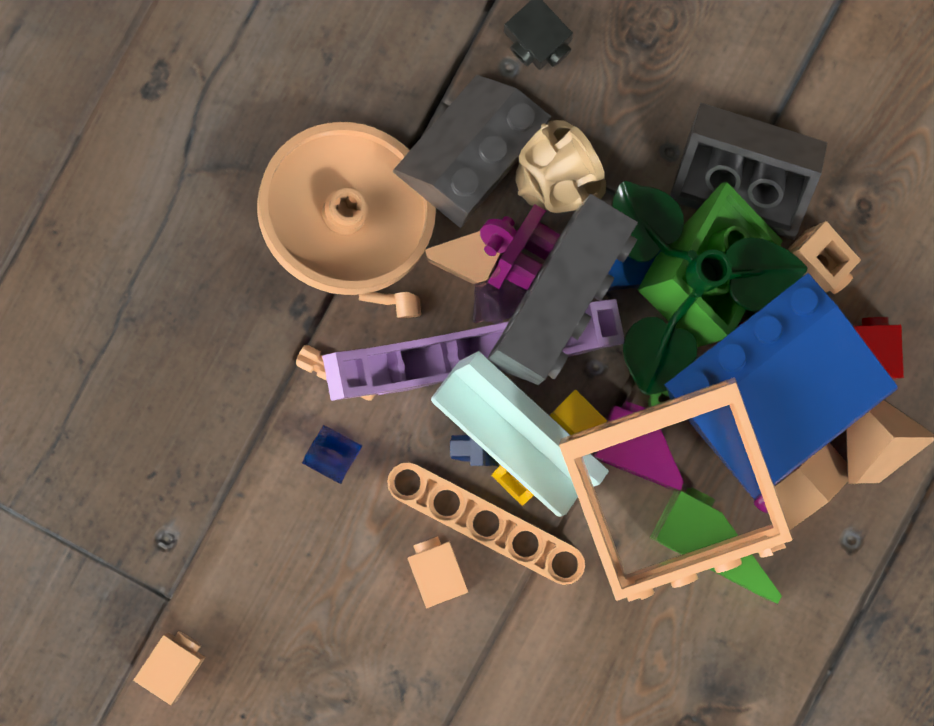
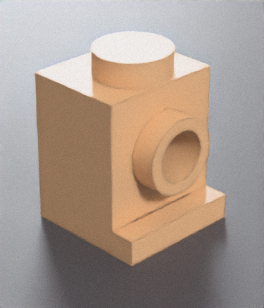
(826, 257)

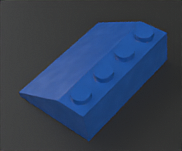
(799, 378)

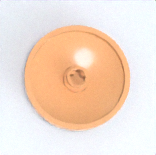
(341, 212)

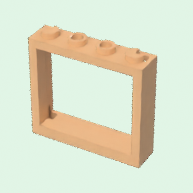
(684, 568)

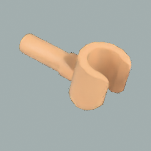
(406, 303)

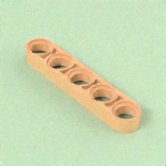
(508, 524)

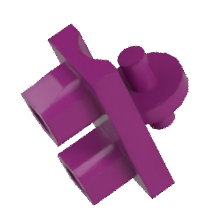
(502, 238)

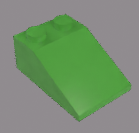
(715, 225)
(693, 524)

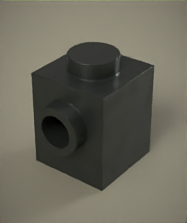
(538, 35)

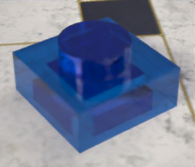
(332, 454)

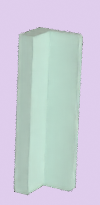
(512, 430)

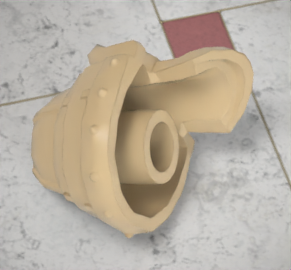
(559, 168)

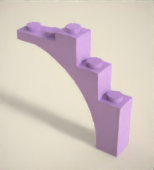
(431, 359)

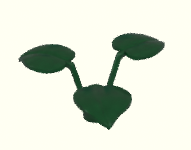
(755, 266)

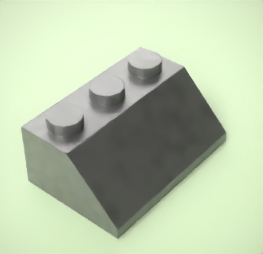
(471, 147)
(760, 161)

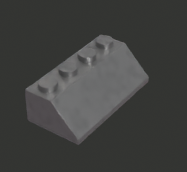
(563, 290)

